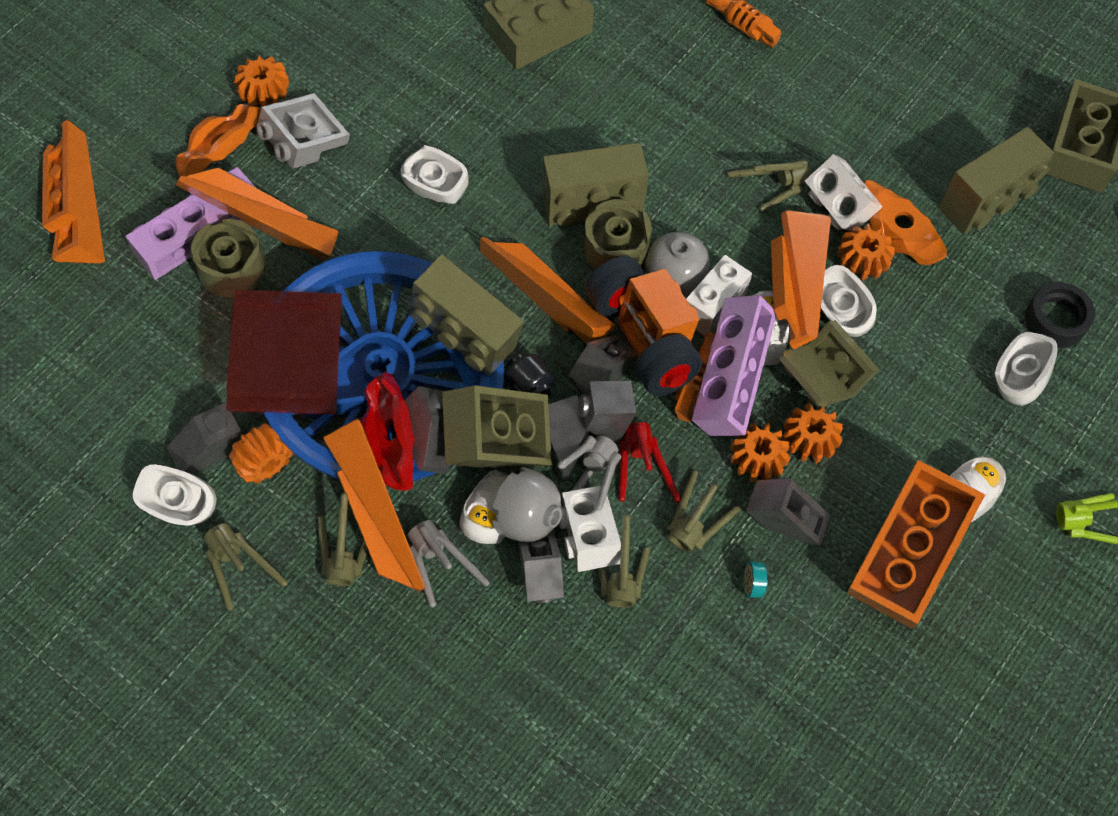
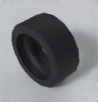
(1069, 296)

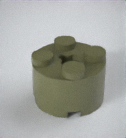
(616, 231)
(228, 257)

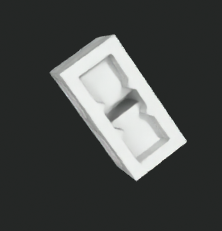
(847, 189)
(723, 281)
(594, 527)

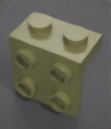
(829, 366)

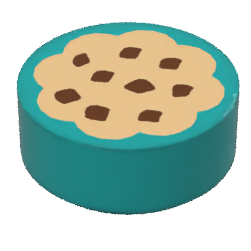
(755, 579)

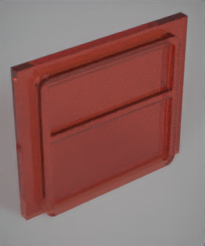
(284, 352)

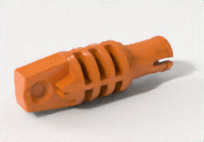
(748, 20)
(688, 394)

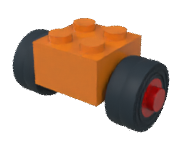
(653, 320)

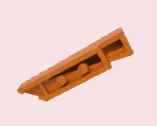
(70, 199)
(261, 211)
(800, 273)
(547, 289)
(372, 506)

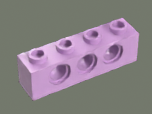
(176, 222)
(734, 366)

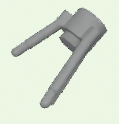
(599, 455)
(430, 543)

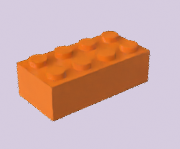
(916, 544)

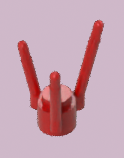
(641, 444)

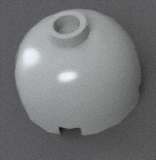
(682, 257)
(527, 506)

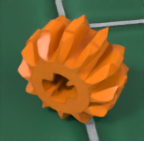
(261, 81)
(866, 252)
(812, 433)
(259, 454)
(755, 464)

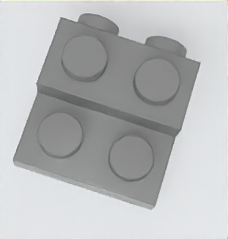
(300, 130)

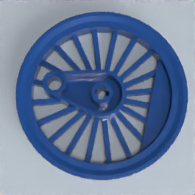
(373, 350)

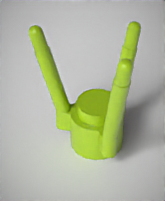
(1078, 514)

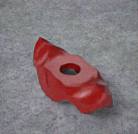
(392, 456)

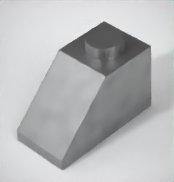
(603, 361)
(608, 408)
(428, 428)
(566, 433)
(205, 440)
(788, 510)
(542, 569)

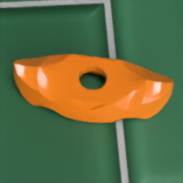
(216, 138)
(918, 241)

